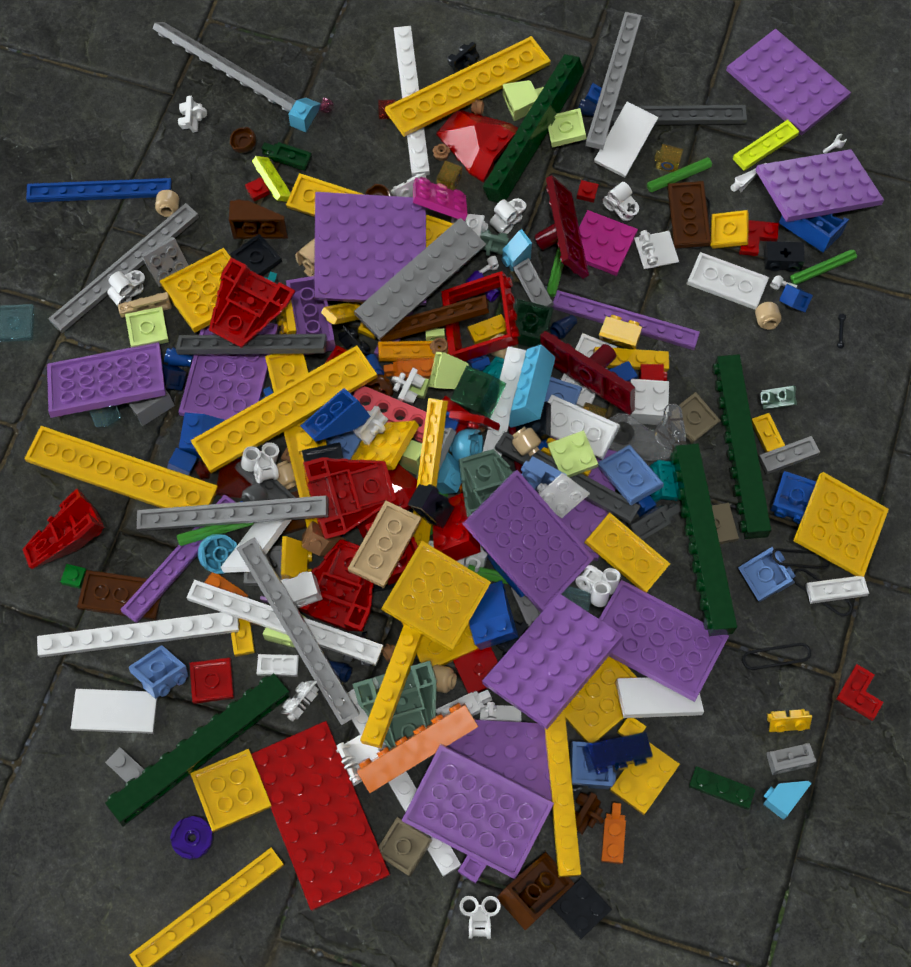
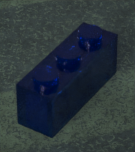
(617, 753)

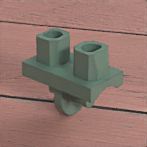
(493, 242)
(778, 397)

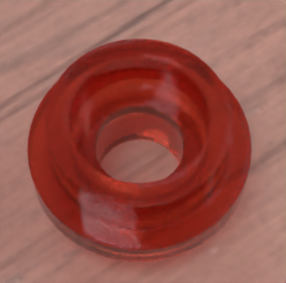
(202, 470)

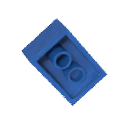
(336, 417)
(193, 426)
(493, 619)

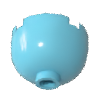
(466, 443)
(214, 552)

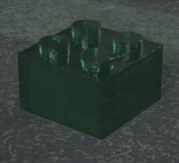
(532, 322)
(478, 391)

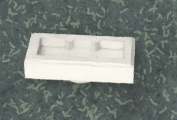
(278, 664)

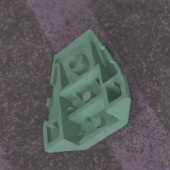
(481, 477)
(414, 707)

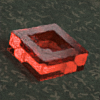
(382, 104)

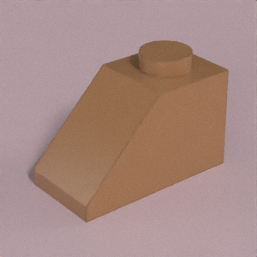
(314, 540)

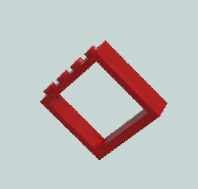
(471, 289)

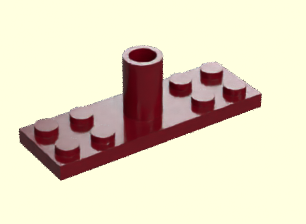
(565, 229)
(592, 371)

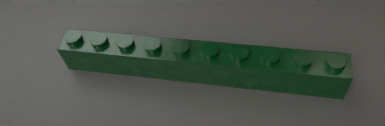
(533, 128)
(742, 447)
(704, 540)
(197, 750)

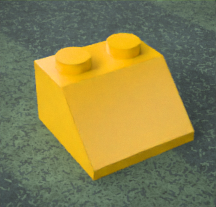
(620, 332)
(294, 558)

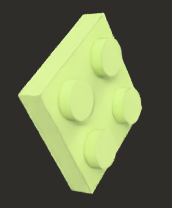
(567, 128)
(147, 327)
(573, 454)

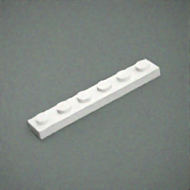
(510, 374)

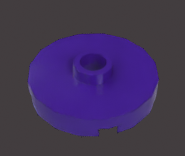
(183, 830)

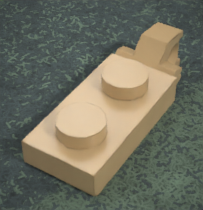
(158, 300)

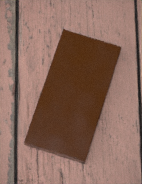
(689, 214)
(110, 592)

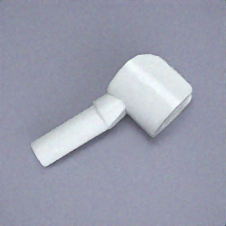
(837, 144)
(492, 264)
(778, 281)

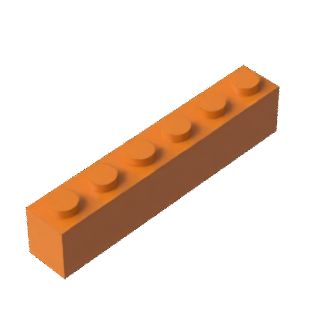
(417, 747)

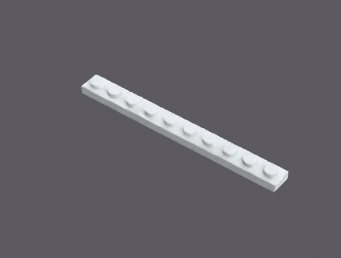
(409, 85)
(264, 616)
(136, 634)
(404, 791)

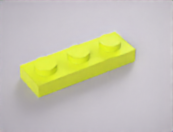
(271, 178)

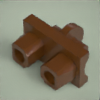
(589, 813)

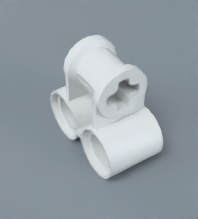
(620, 200)
(507, 215)
(125, 286)
(262, 464)
(598, 584)
(479, 917)

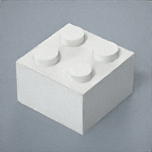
(650, 400)

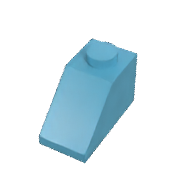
(303, 113)
(517, 250)
(449, 476)
(785, 797)

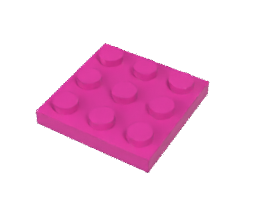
(439, 198)
(605, 242)

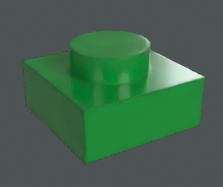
(73, 576)

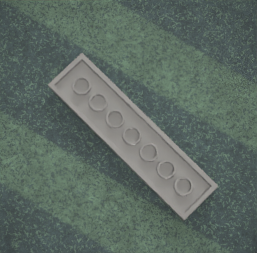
(419, 279)

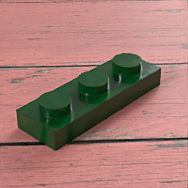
(722, 788)

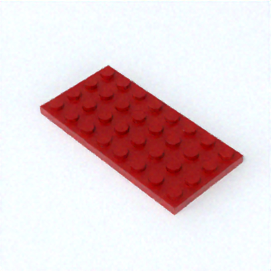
(319, 816)

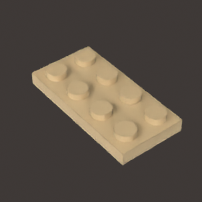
(384, 544)

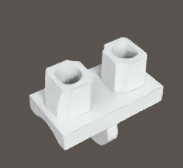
(193, 114)
(413, 379)
(372, 427)

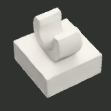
(478, 560)

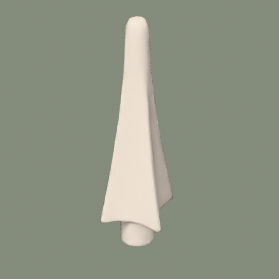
(743, 180)

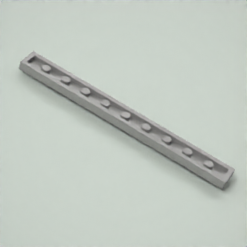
(222, 64)
(613, 81)
(130, 261)
(232, 513)
(298, 631)

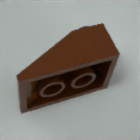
(252, 219)
(534, 891)

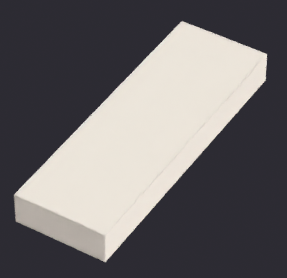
(837, 589)

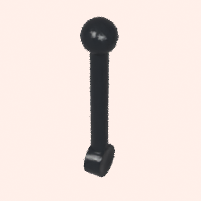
(841, 318)

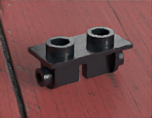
(350, 338)

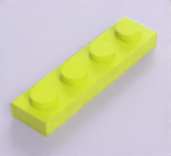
(766, 145)

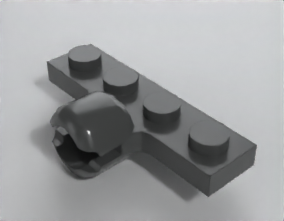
(266, 490)

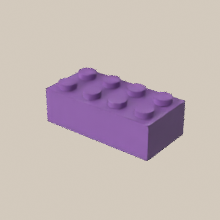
(308, 311)

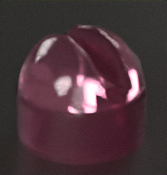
(325, 104)

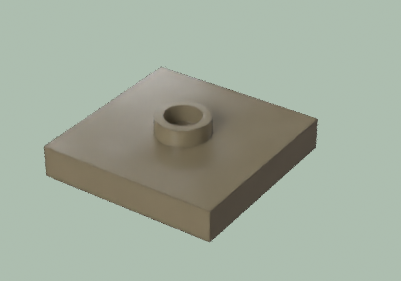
(697, 417)
(725, 523)
(404, 846)

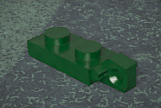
(287, 155)

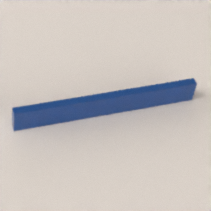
(96, 190)

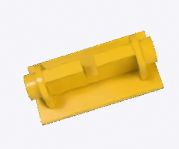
(798, 720)

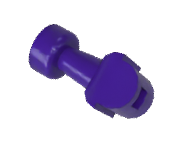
(491, 295)

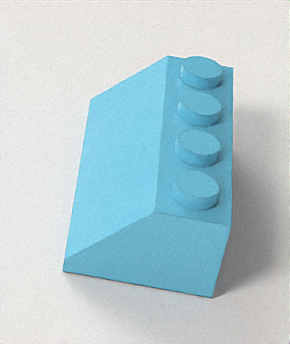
(532, 386)

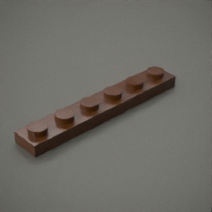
(439, 317)

